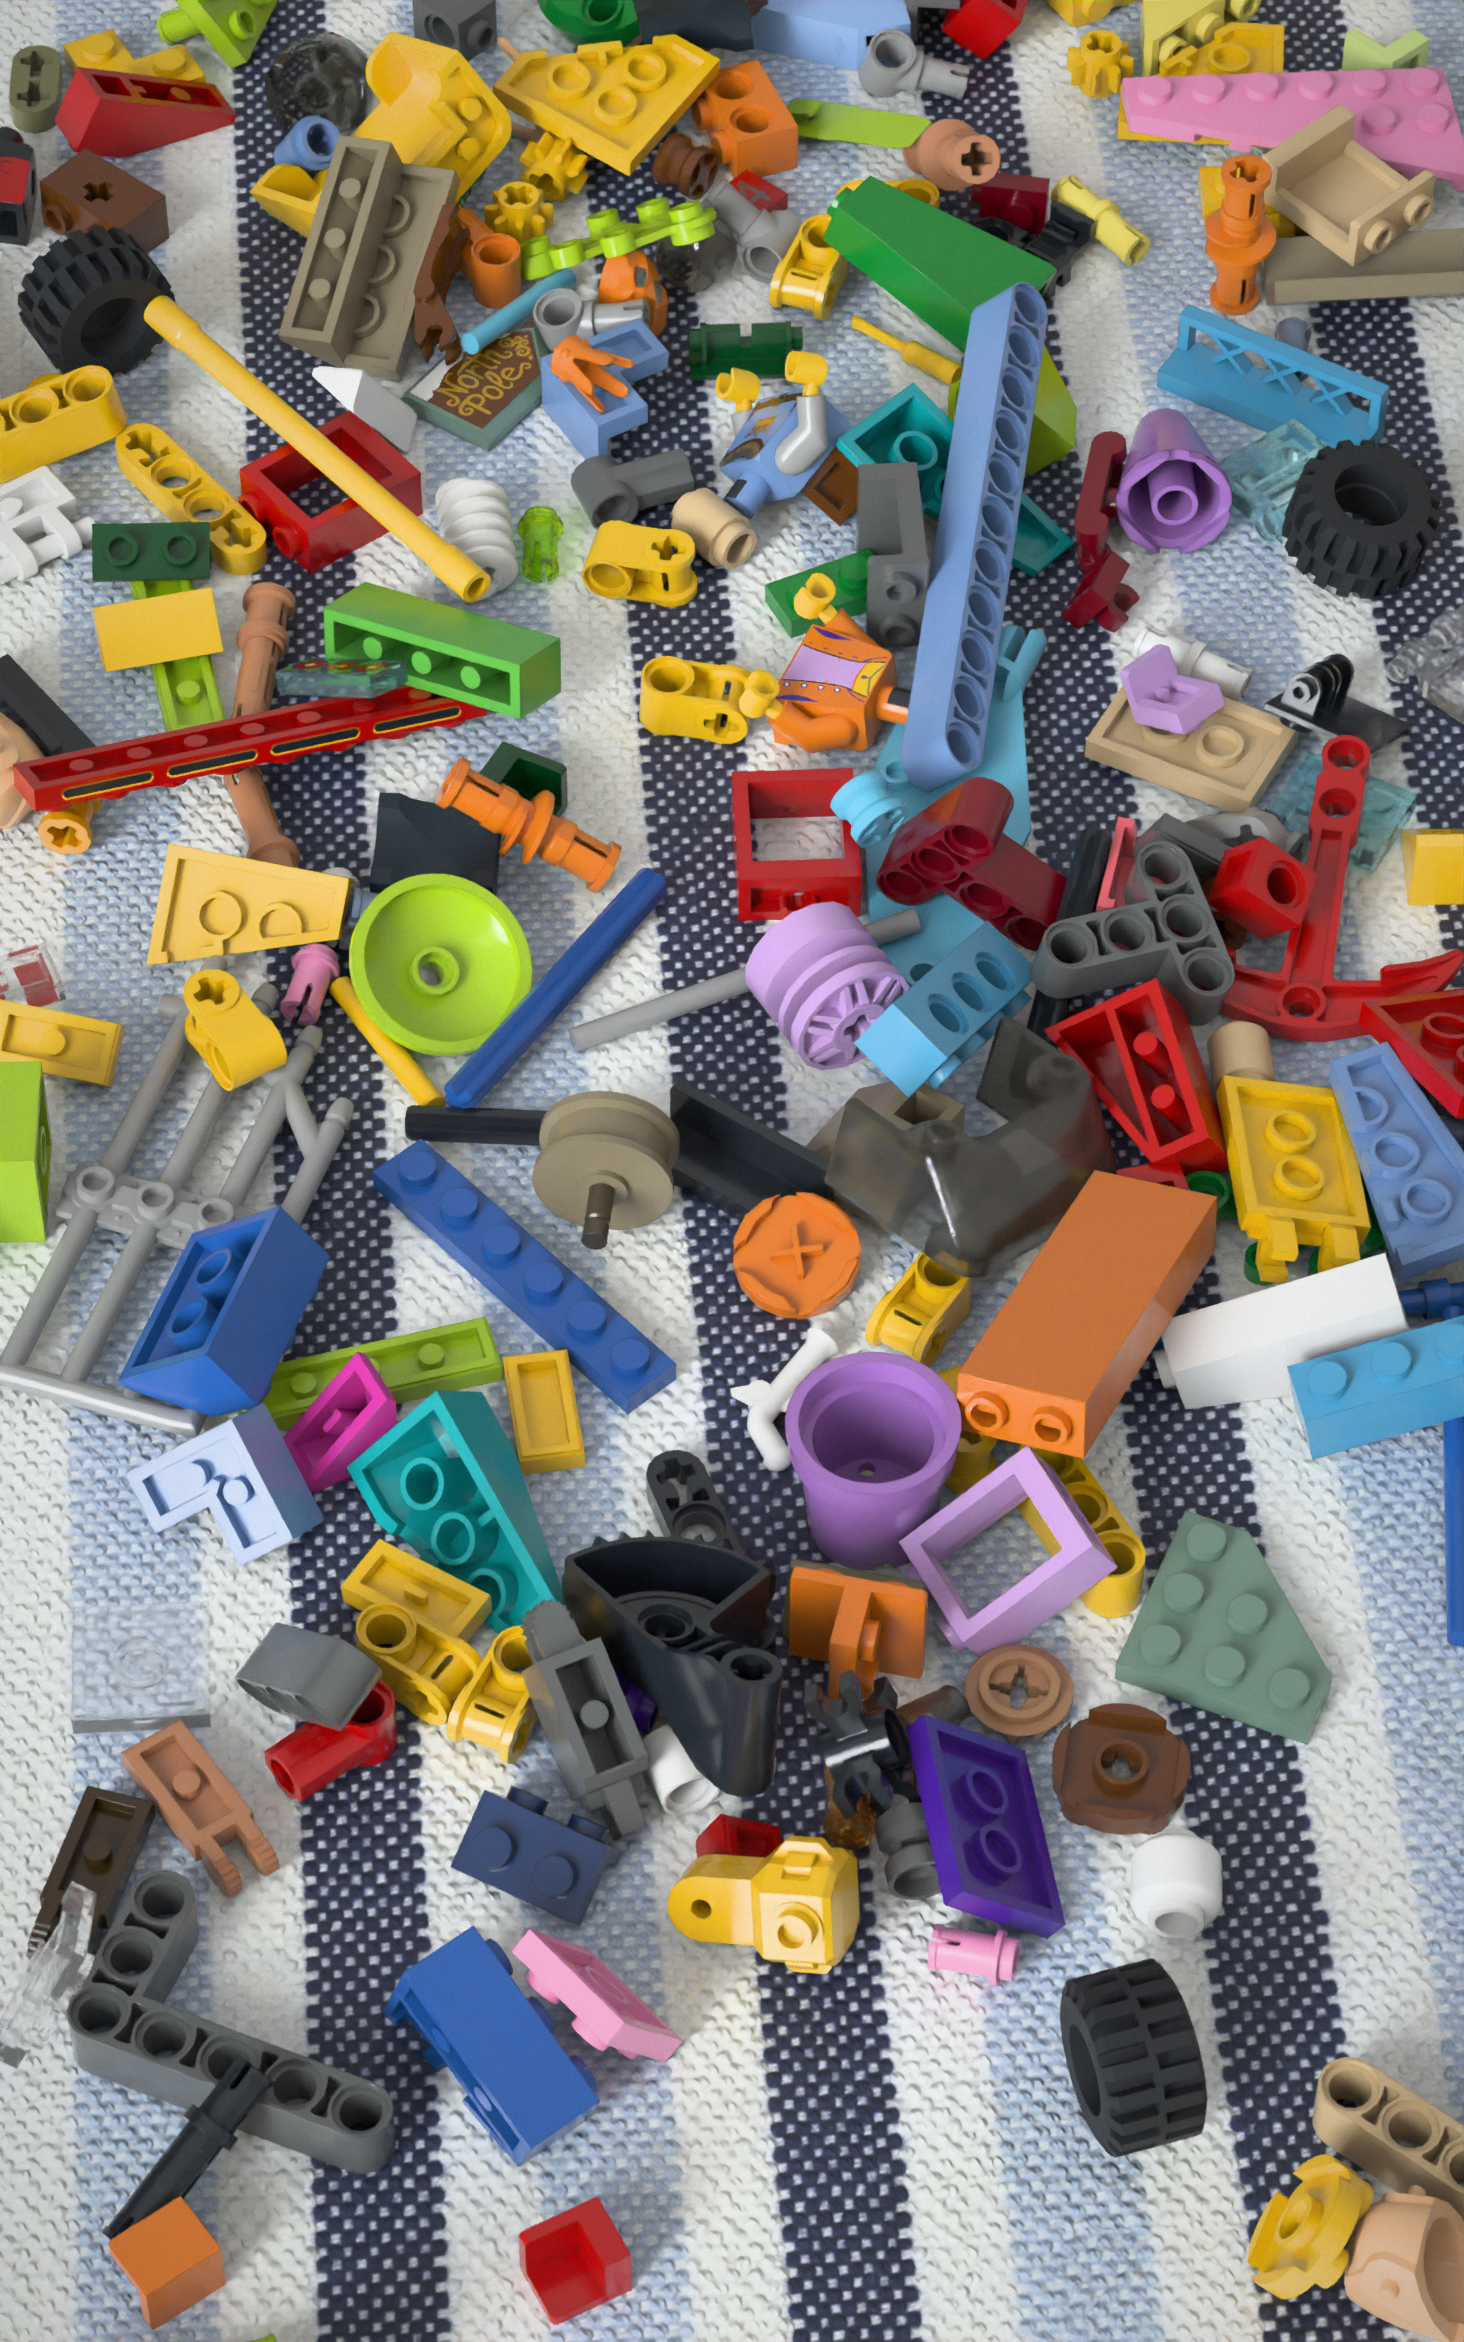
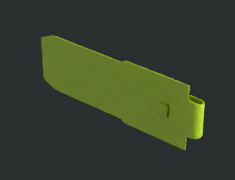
(856, 124)

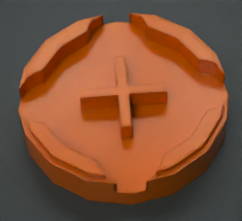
(797, 1255)

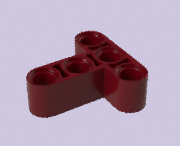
(964, 853)

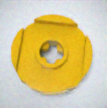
(1305, 2235)

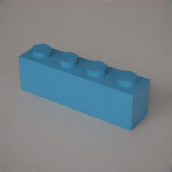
(1381, 1388)

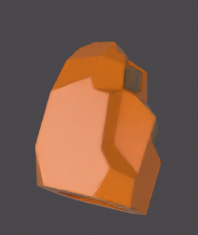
(634, 278)

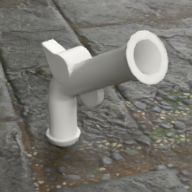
(768, 1400)

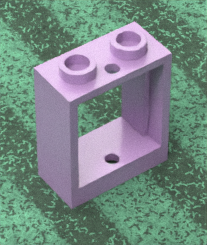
(1039, 1594)

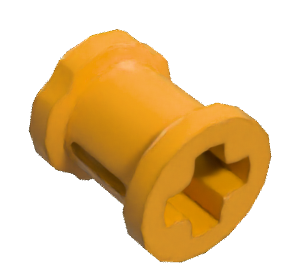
(69, 829)

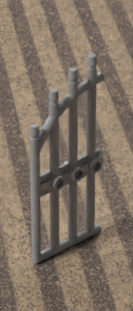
(164, 1211)

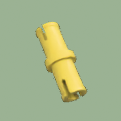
(1110, 226)

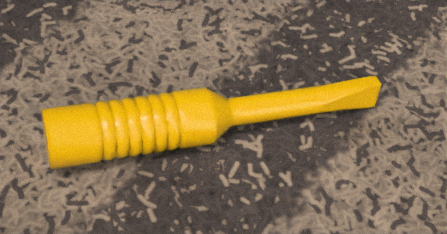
(913, 352)

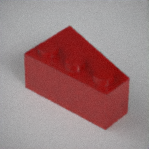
(1149, 1075)

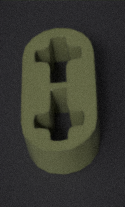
(26, 88)

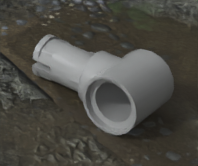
(911, 70)
(760, 234)
(564, 314)

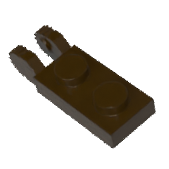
(98, 1856)

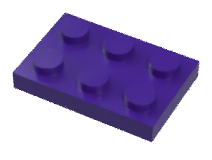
(985, 1827)

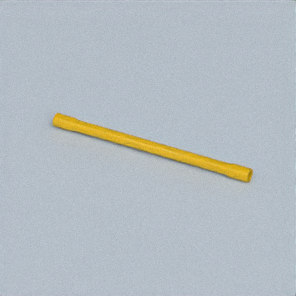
(444, 559)

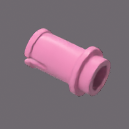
(314, 971)
(975, 1953)

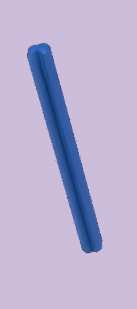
(555, 990)

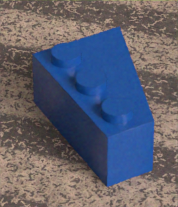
(495, 2045)

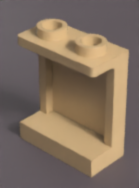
(1343, 190)

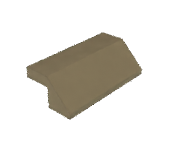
(363, 258)
(1410, 267)

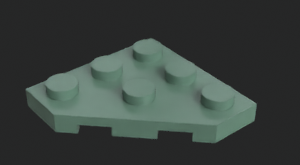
(1225, 1635)

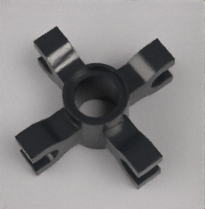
(863, 1744)

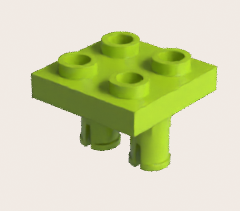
(227, 24)

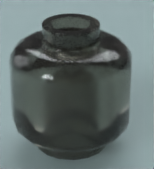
(698, 264)

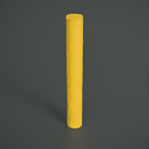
(391, 1052)

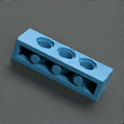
(949, 1011)

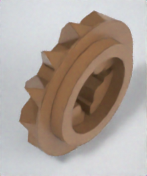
(1046, 1685)

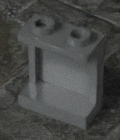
(894, 531)

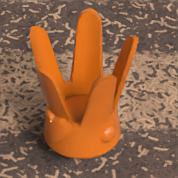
(579, 363)

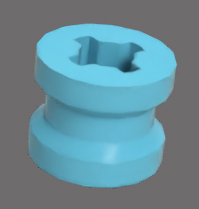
(869, 808)

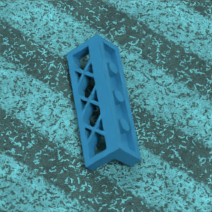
(1271, 397)

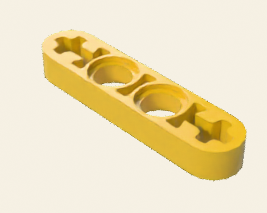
(199, 493)

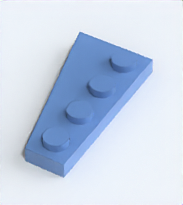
(1405, 1159)

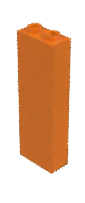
(1087, 1314)

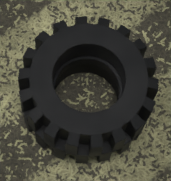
(91, 301)
(1373, 485)
(1133, 2057)

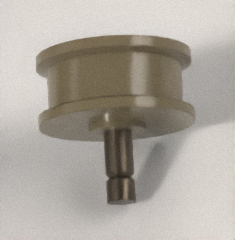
(606, 1163)

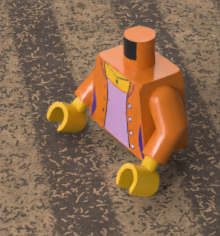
(835, 685)

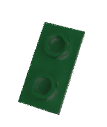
(720, 348)
(151, 552)

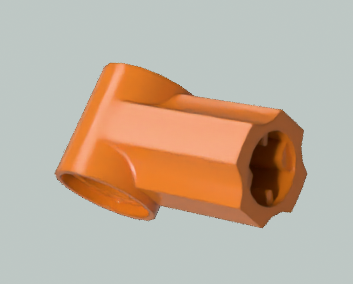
(490, 262)

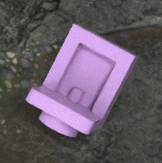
(1164, 697)

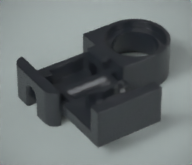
(1060, 241)

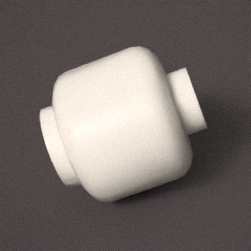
(1176, 1883)

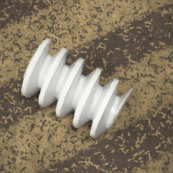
(478, 522)

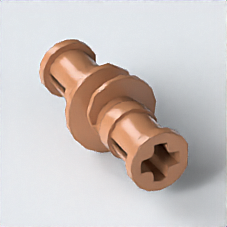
(953, 155)

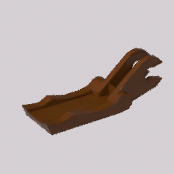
(432, 284)

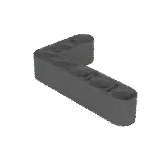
(207, 2049)

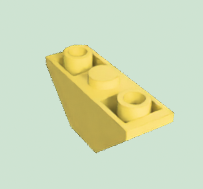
(1177, 24)

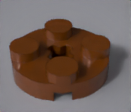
(1120, 1804)

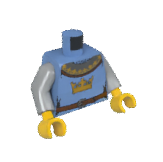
(781, 437)

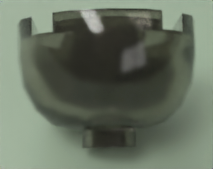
(320, 78)

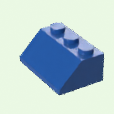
(227, 1314)

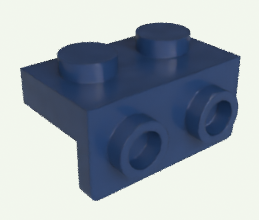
(535, 1855)

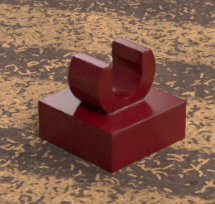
(1100, 595)

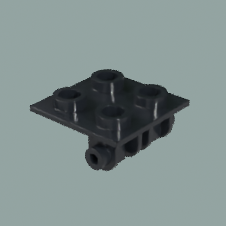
(1320, 703)

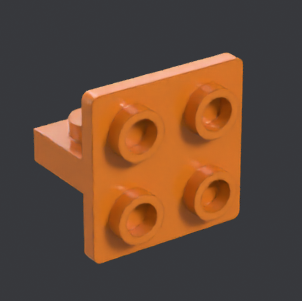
(857, 1626)

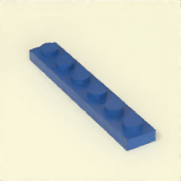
(525, 1276)

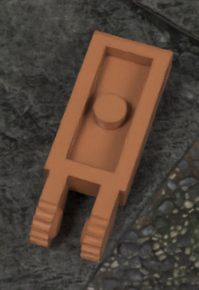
(198, 1803)

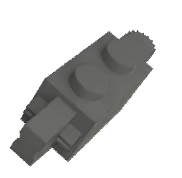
(585, 1718)

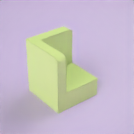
(1365, 53)

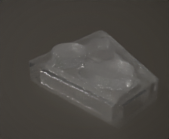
(52, 1969)

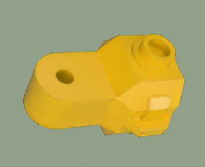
(790, 1906)

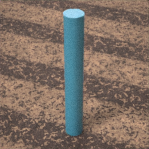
(514, 312)

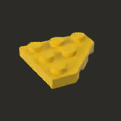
(1235, 50)
(609, 95)

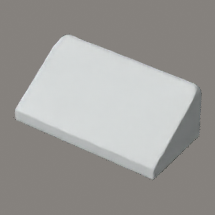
(370, 402)

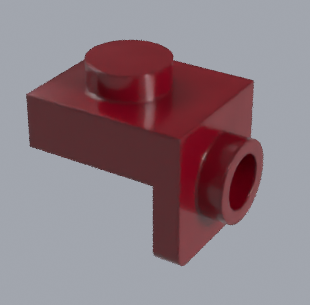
(1014, 198)

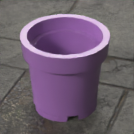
(880, 1418)

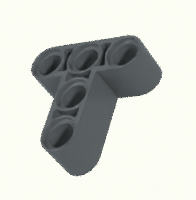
(1146, 931)

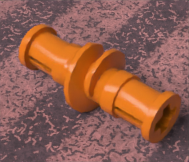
(1240, 235)
(528, 824)

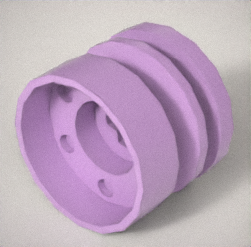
(823, 982)

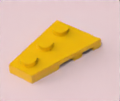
(241, 905)

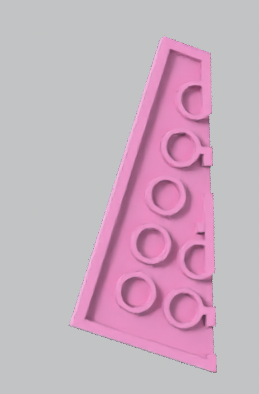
(1399, 113)

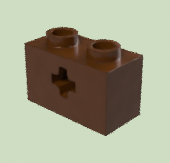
(97, 193)

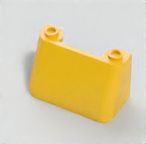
(429, 110)

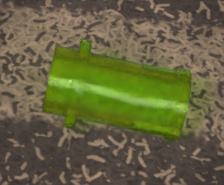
(540, 532)

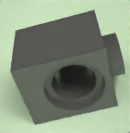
(456, 24)

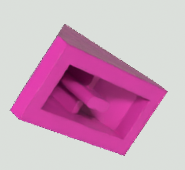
(341, 1424)

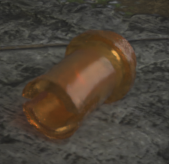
(851, 1832)

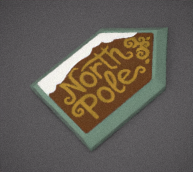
(485, 391)

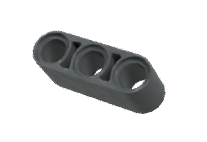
(309, 1676)

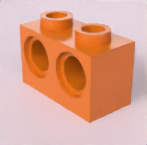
(747, 121)

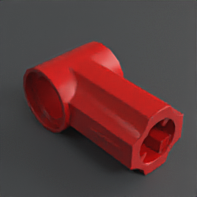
(319, 1754)

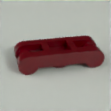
(1098, 498)

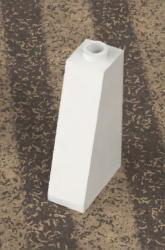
(1246, 1343)

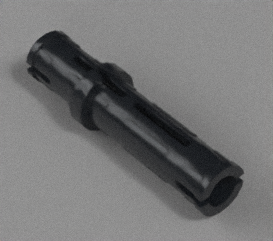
(196, 2145)

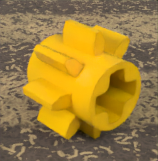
(1100, 63)
(554, 167)
(519, 211)

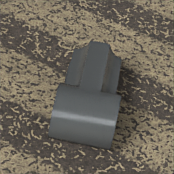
(621, 490)

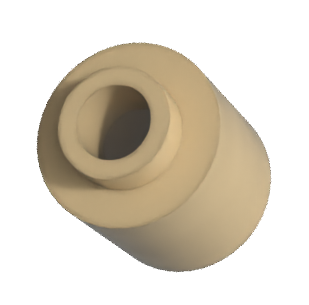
(717, 528)
(1240, 1051)

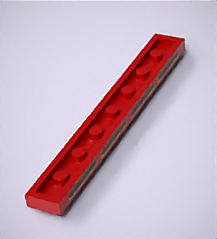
(231, 745)

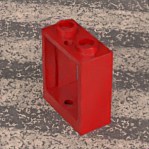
(347, 525)
(768, 887)

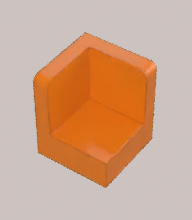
(169, 2261)

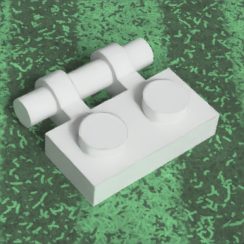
(36, 505)

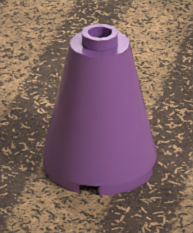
(1172, 486)

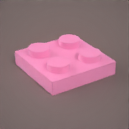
(603, 2003)

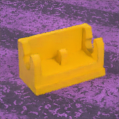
(157, 629)

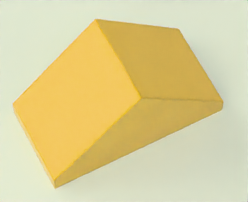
(1433, 866)

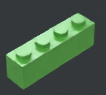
(446, 648)

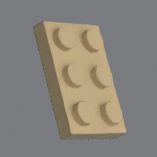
(1221, 763)

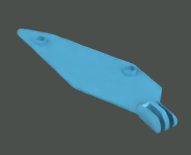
(1004, 760)

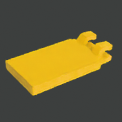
(1292, 1173)

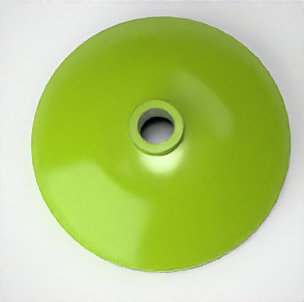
(459, 936)

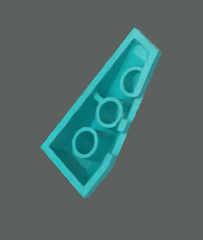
(918, 431)
(461, 1502)

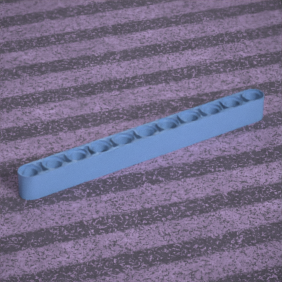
(975, 539)

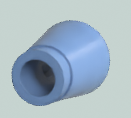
(308, 144)

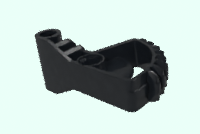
(677, 1630)

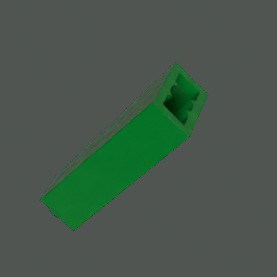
(927, 256)

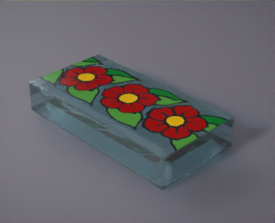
(341, 677)

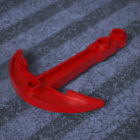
(1308, 966)

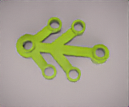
(684, 224)

